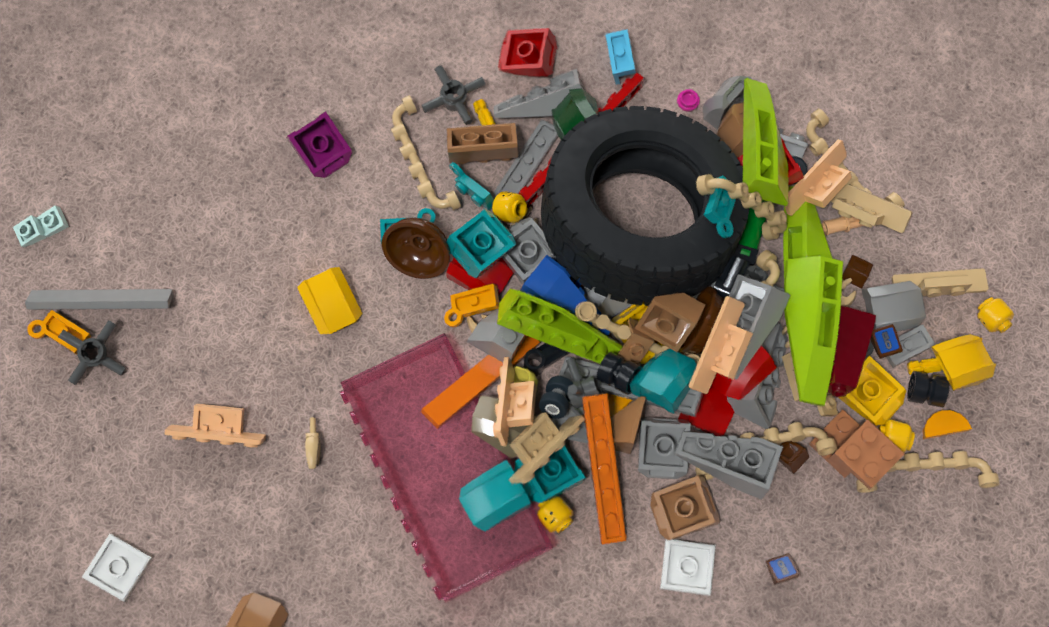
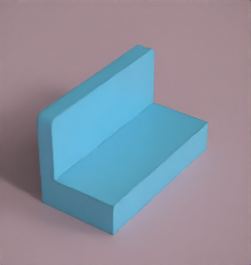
(620, 54)

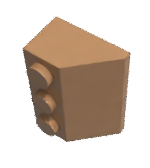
(482, 143)

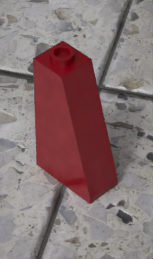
(851, 349)

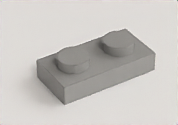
(913, 344)

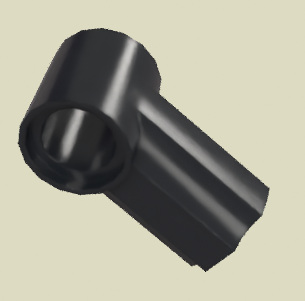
(725, 283)
(546, 355)

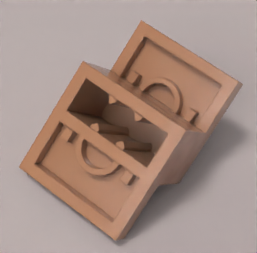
(860, 449)

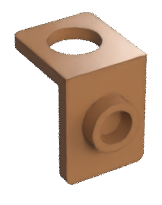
(636, 345)

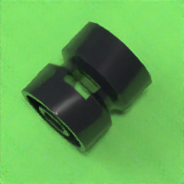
(617, 372)
(933, 389)

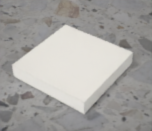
(687, 567)
(117, 568)

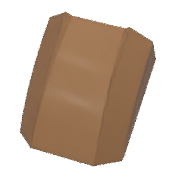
(731, 129)
(684, 508)
(258, 611)

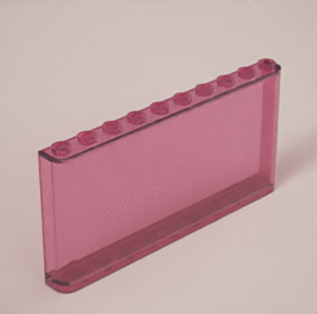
(431, 467)

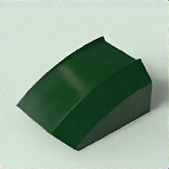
(572, 110)

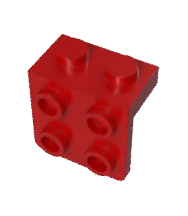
(713, 413)

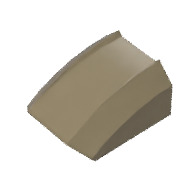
(483, 421)

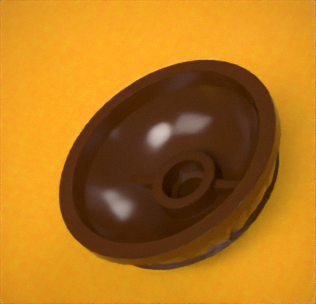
(416, 248)
(698, 337)

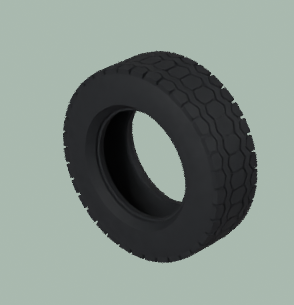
(616, 259)

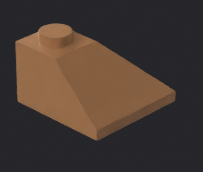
(670, 319)
(625, 425)

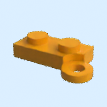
(472, 303)
(53, 326)

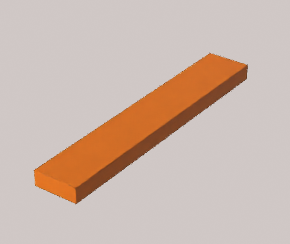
(470, 386)
(604, 468)

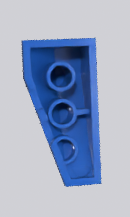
(552, 284)

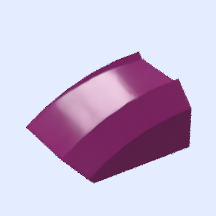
(320, 146)

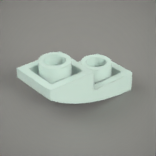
(38, 228)

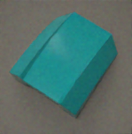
(480, 243)
(665, 379)
(553, 478)
(493, 498)

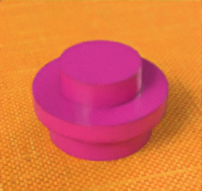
(688, 100)

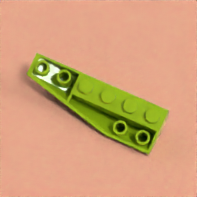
(763, 152)
(804, 234)
(813, 322)
(554, 326)

